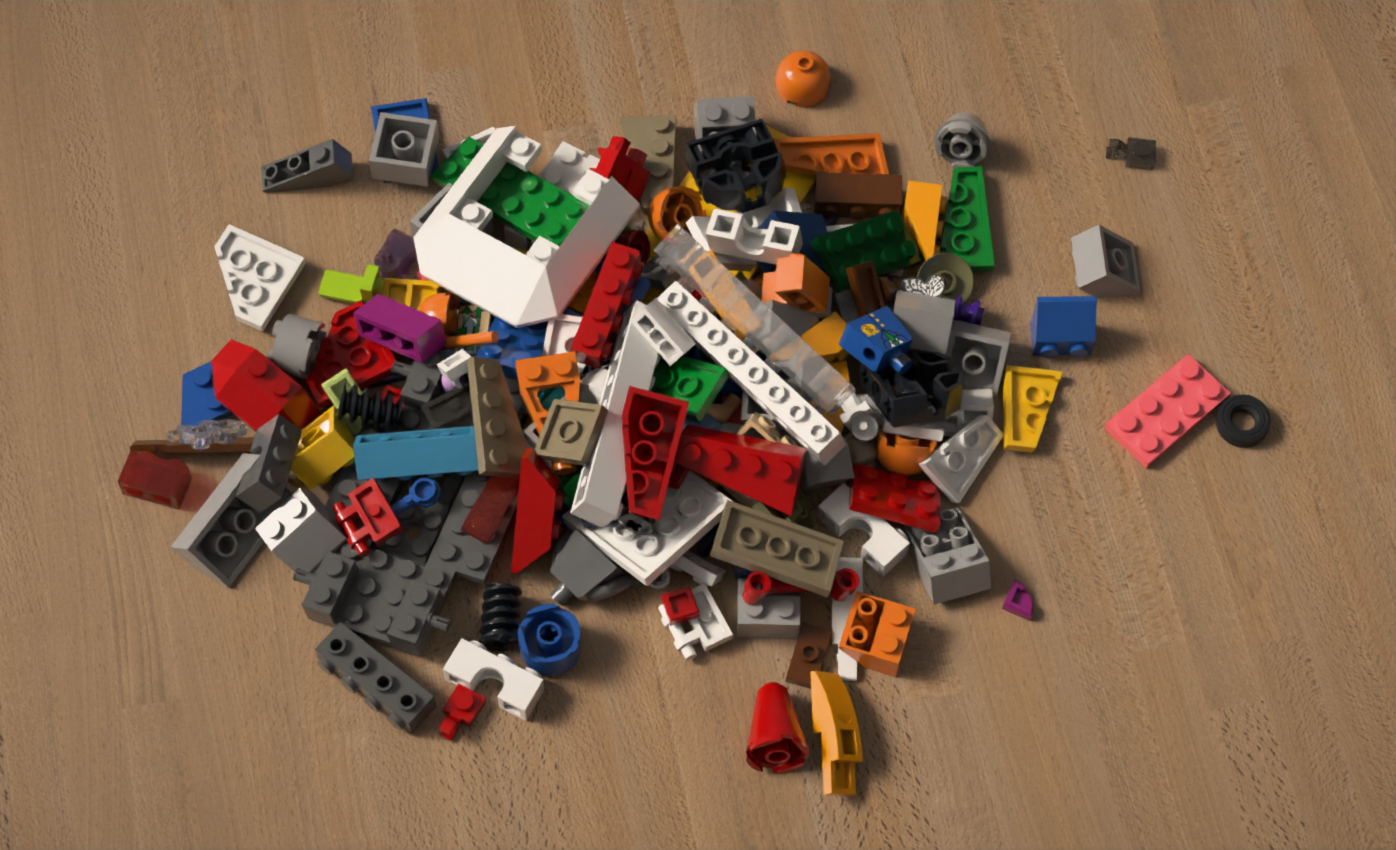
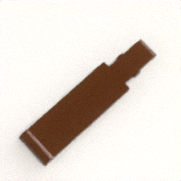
(241, 444)

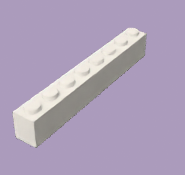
(604, 478)

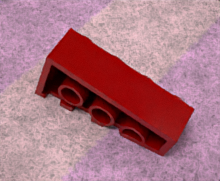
(746, 464)

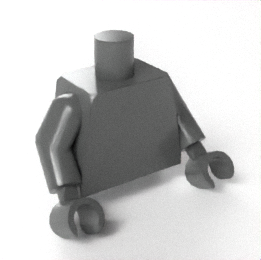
(586, 571)

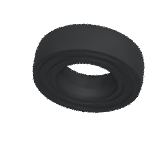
(1246, 404)

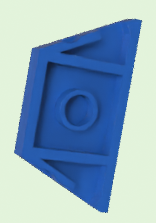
(199, 397)

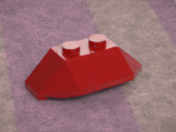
(258, 388)
(536, 511)

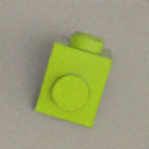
(352, 287)

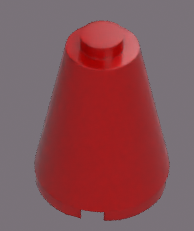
(775, 732)

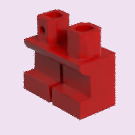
(624, 168)

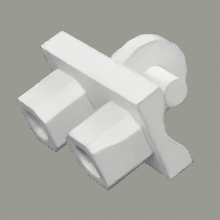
(859, 418)

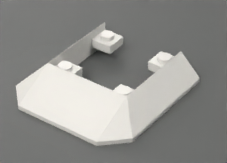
(498, 277)

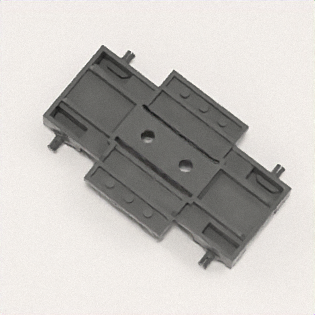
(392, 590)

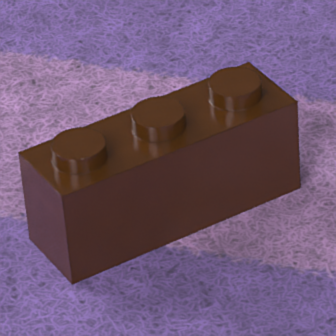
(857, 194)

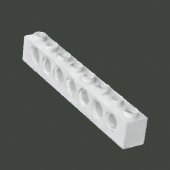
(753, 375)

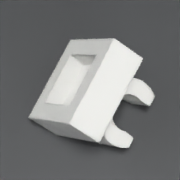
(454, 367)

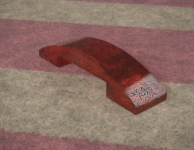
(490, 508)

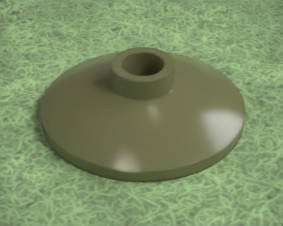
(956, 271)

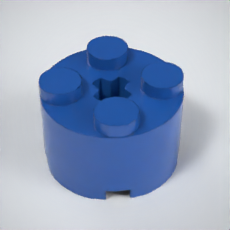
(554, 623)

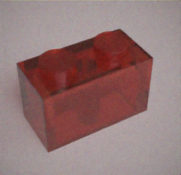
(155, 479)

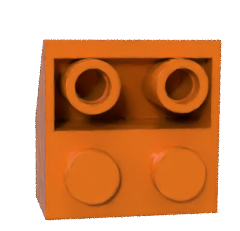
(877, 632)

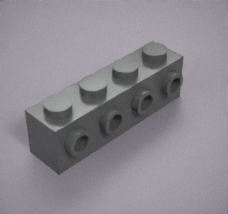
(374, 678)

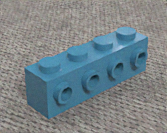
(416, 453)

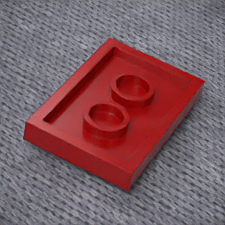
(895, 498)

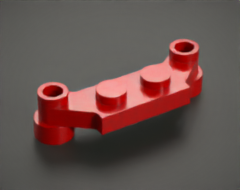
(759, 584)

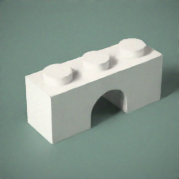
(733, 236)
(886, 544)
(473, 663)

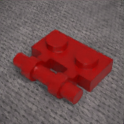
(376, 513)

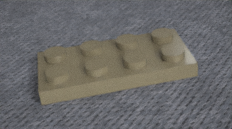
(777, 548)

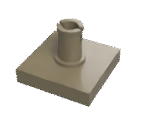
(571, 432)

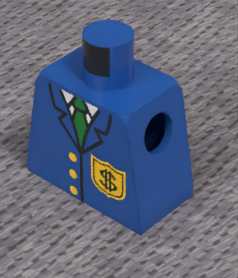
(878, 341)

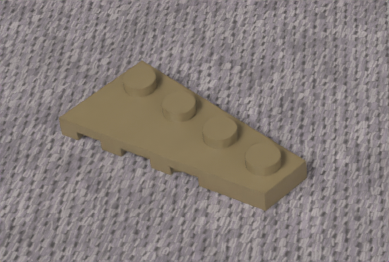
(657, 139)
(496, 423)

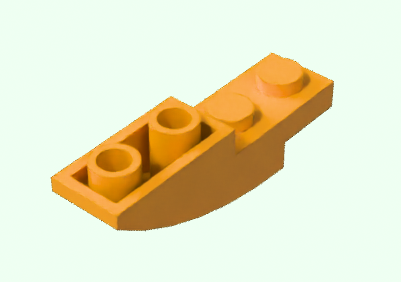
(839, 731)

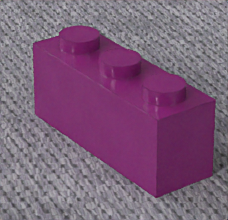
(400, 328)

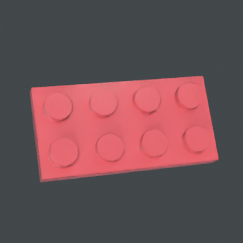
(1167, 411)

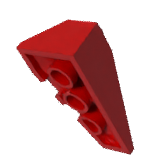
(650, 443)

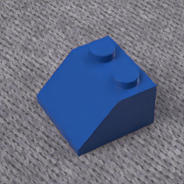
(1063, 326)

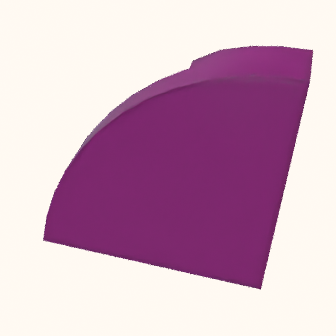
(1019, 601)

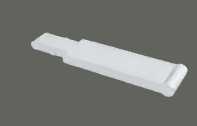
(840, 610)

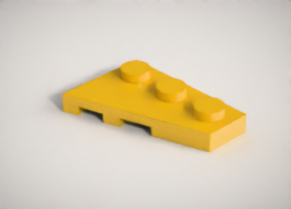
(1026, 404)

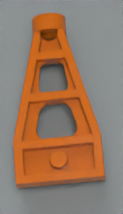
(546, 373)

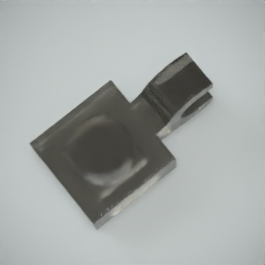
(1136, 152)

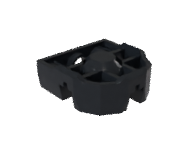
(720, 172)
(927, 383)

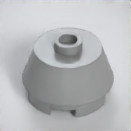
(962, 140)

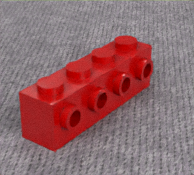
(606, 305)

